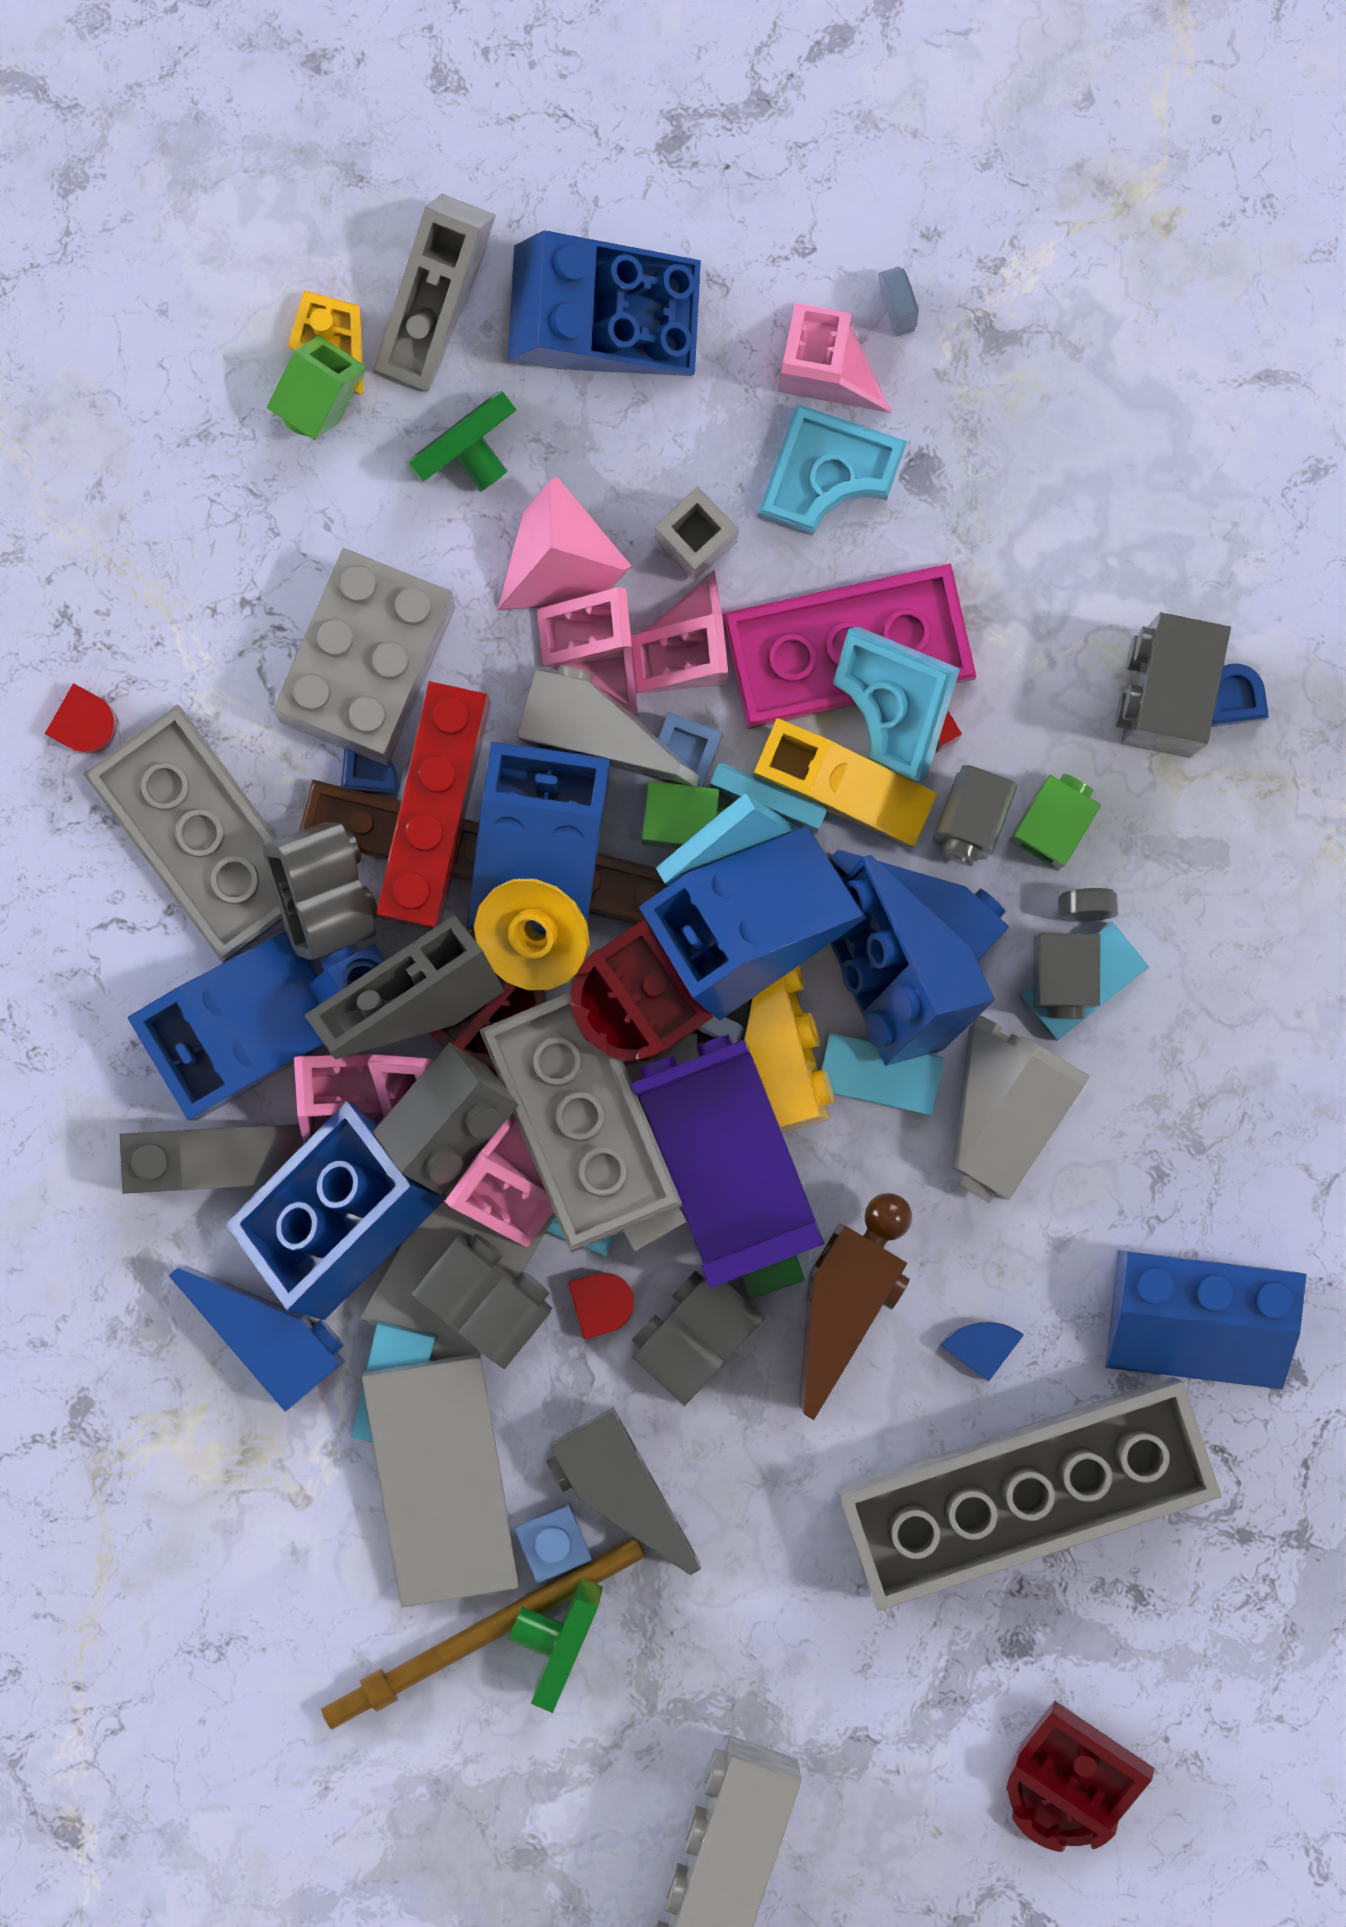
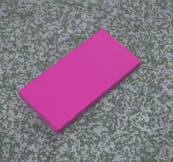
(792, 647)

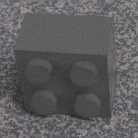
(1174, 684)

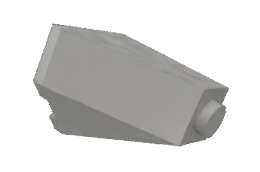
(1008, 1108)

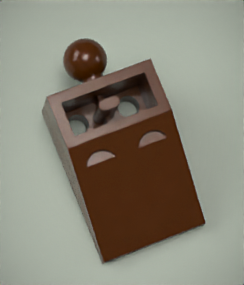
(847, 1292)

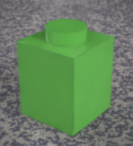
(316, 388)
(677, 813)
(1056, 820)

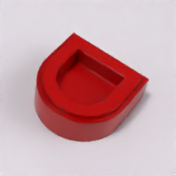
(83, 722)
(601, 1303)

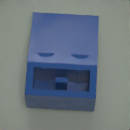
(602, 307)
(540, 822)
(751, 918)
(907, 969)
(231, 1026)

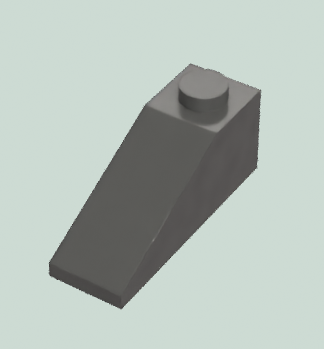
(409, 994)
(205, 1157)
(616, 1483)

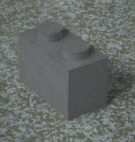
(445, 1119)

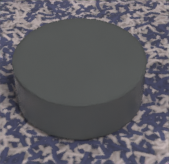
(1088, 905)

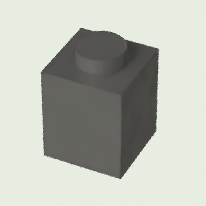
(1066, 974)

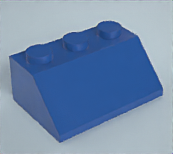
(330, 1215)
(1204, 1319)

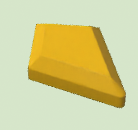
(334, 321)

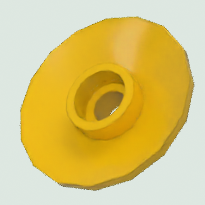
(516, 949)

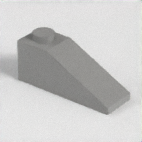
(433, 289)
(579, 718)

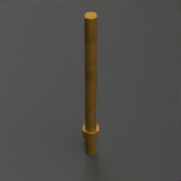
(381, 1688)

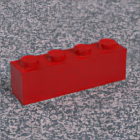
(433, 806)

